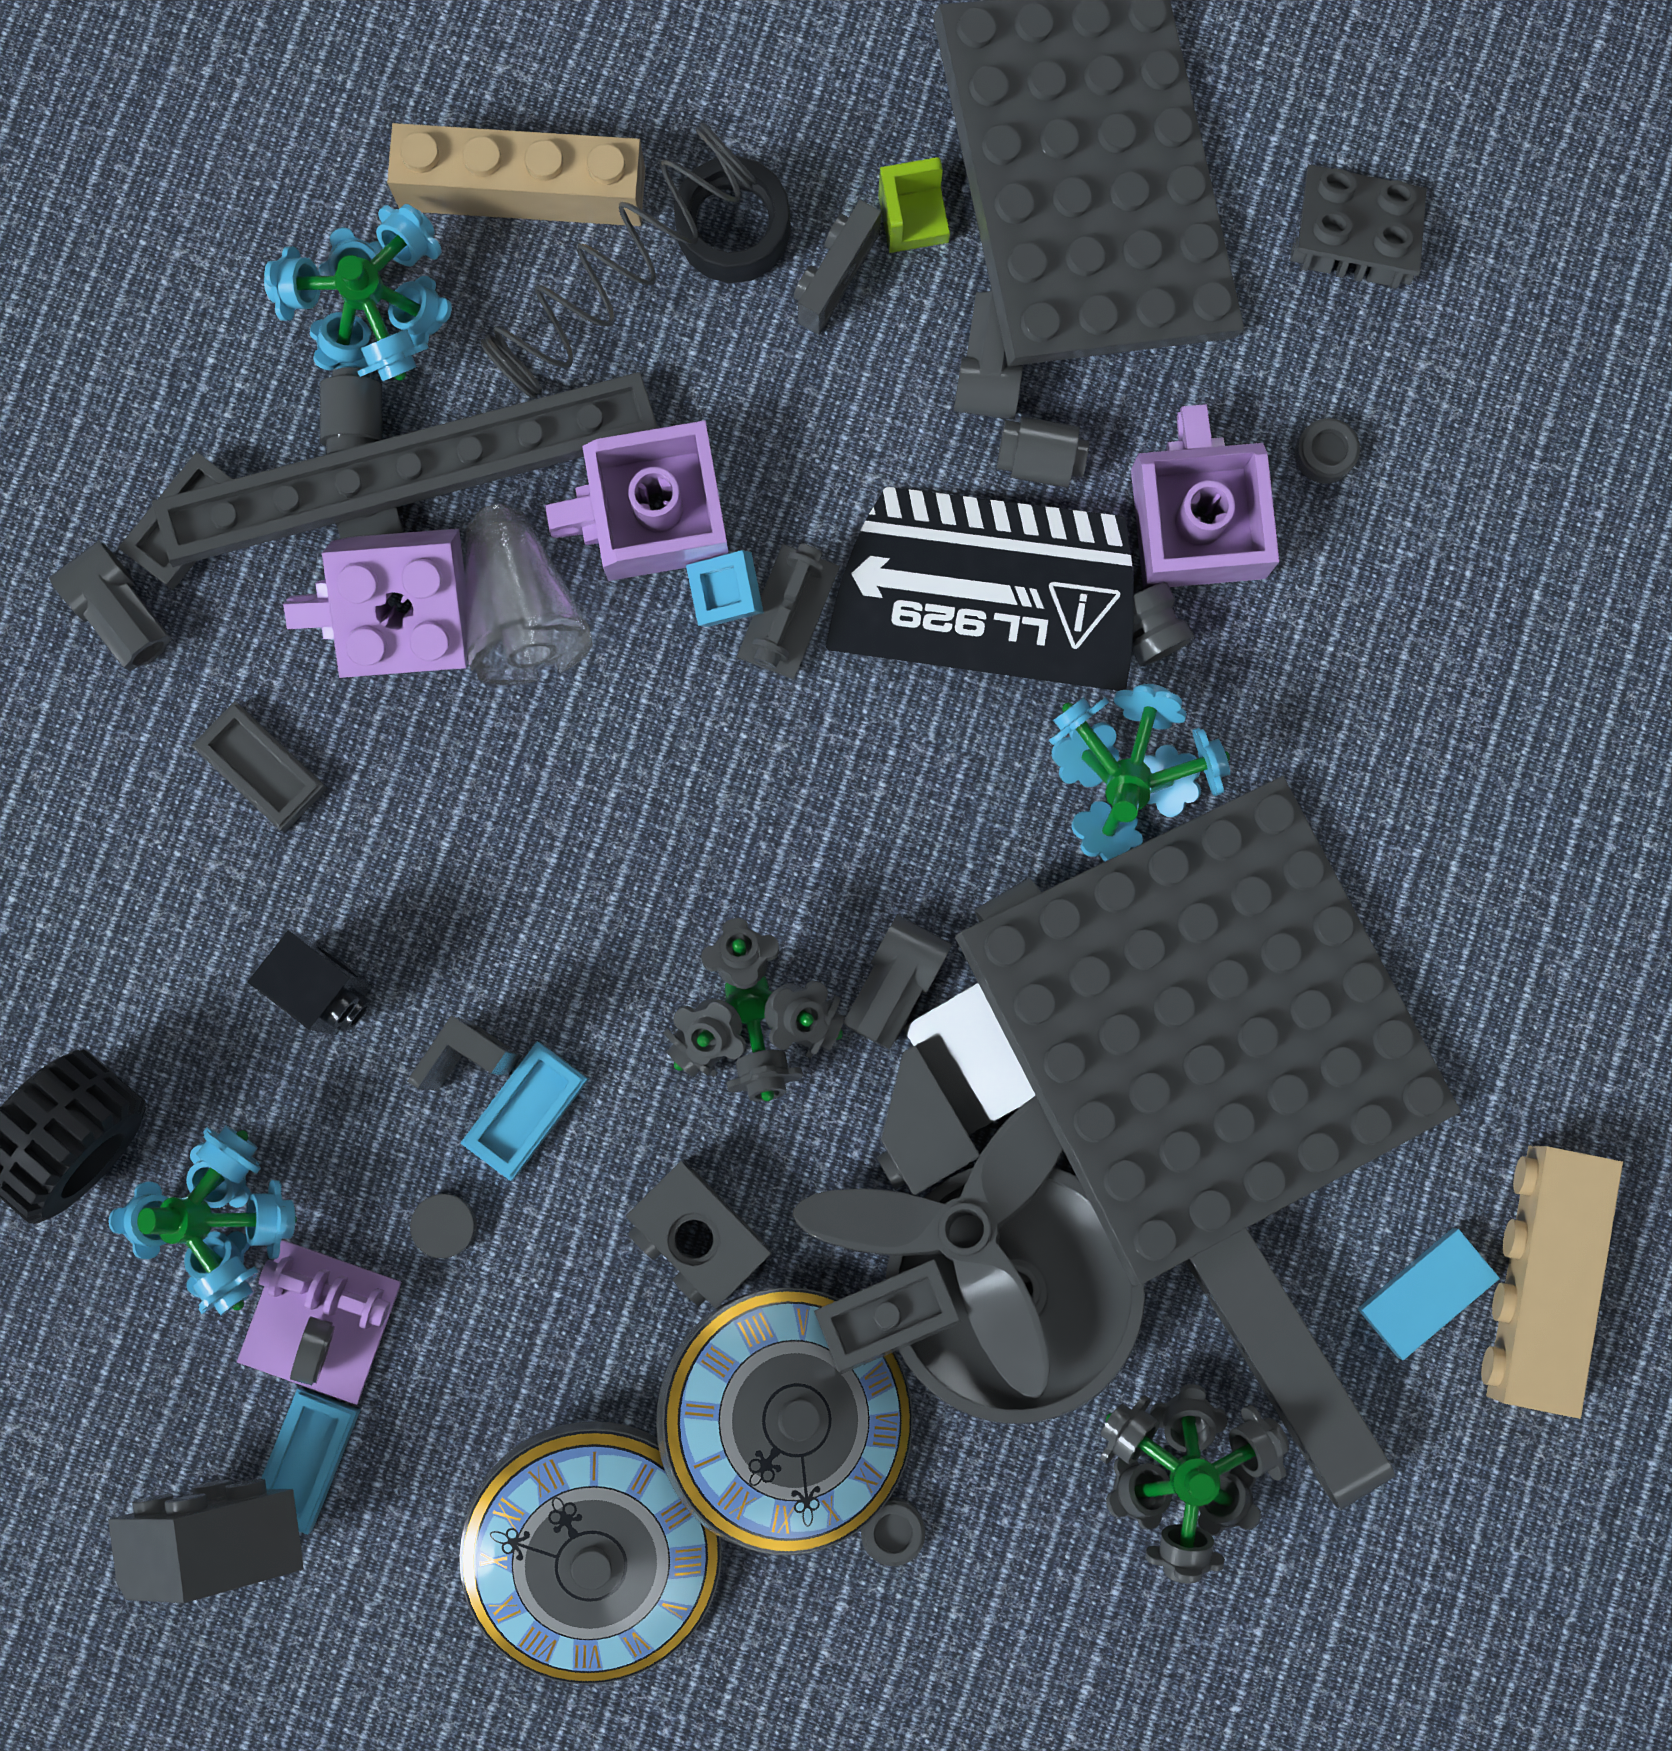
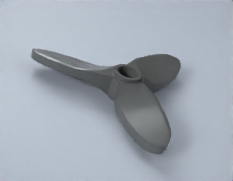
(907, 1225)

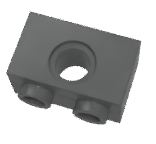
(735, 1246)

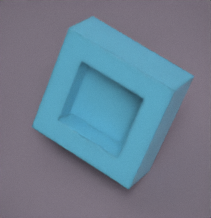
(724, 588)

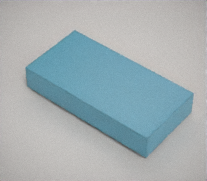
(524, 1111)
(1428, 1293)
(310, 1451)

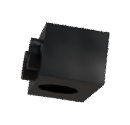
(312, 985)

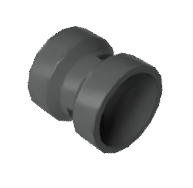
(1156, 626)

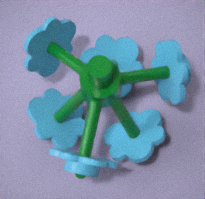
(1132, 781)

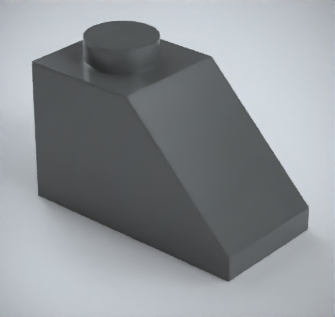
(921, 1129)

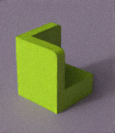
(913, 205)

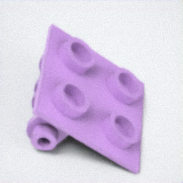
(323, 1287)

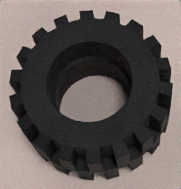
(64, 1134)

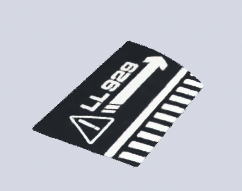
(990, 589)

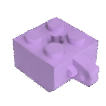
(1223, 479)
(616, 502)
(356, 610)

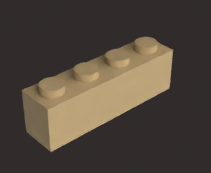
(516, 174)
(1552, 1280)

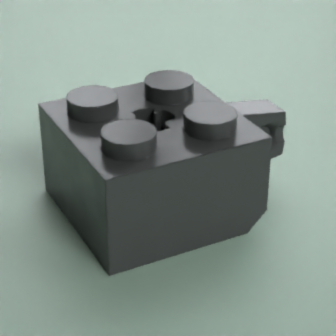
(205, 1541)

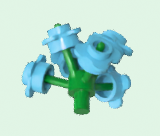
(354, 271)
(211, 1257)

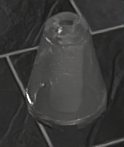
(517, 602)

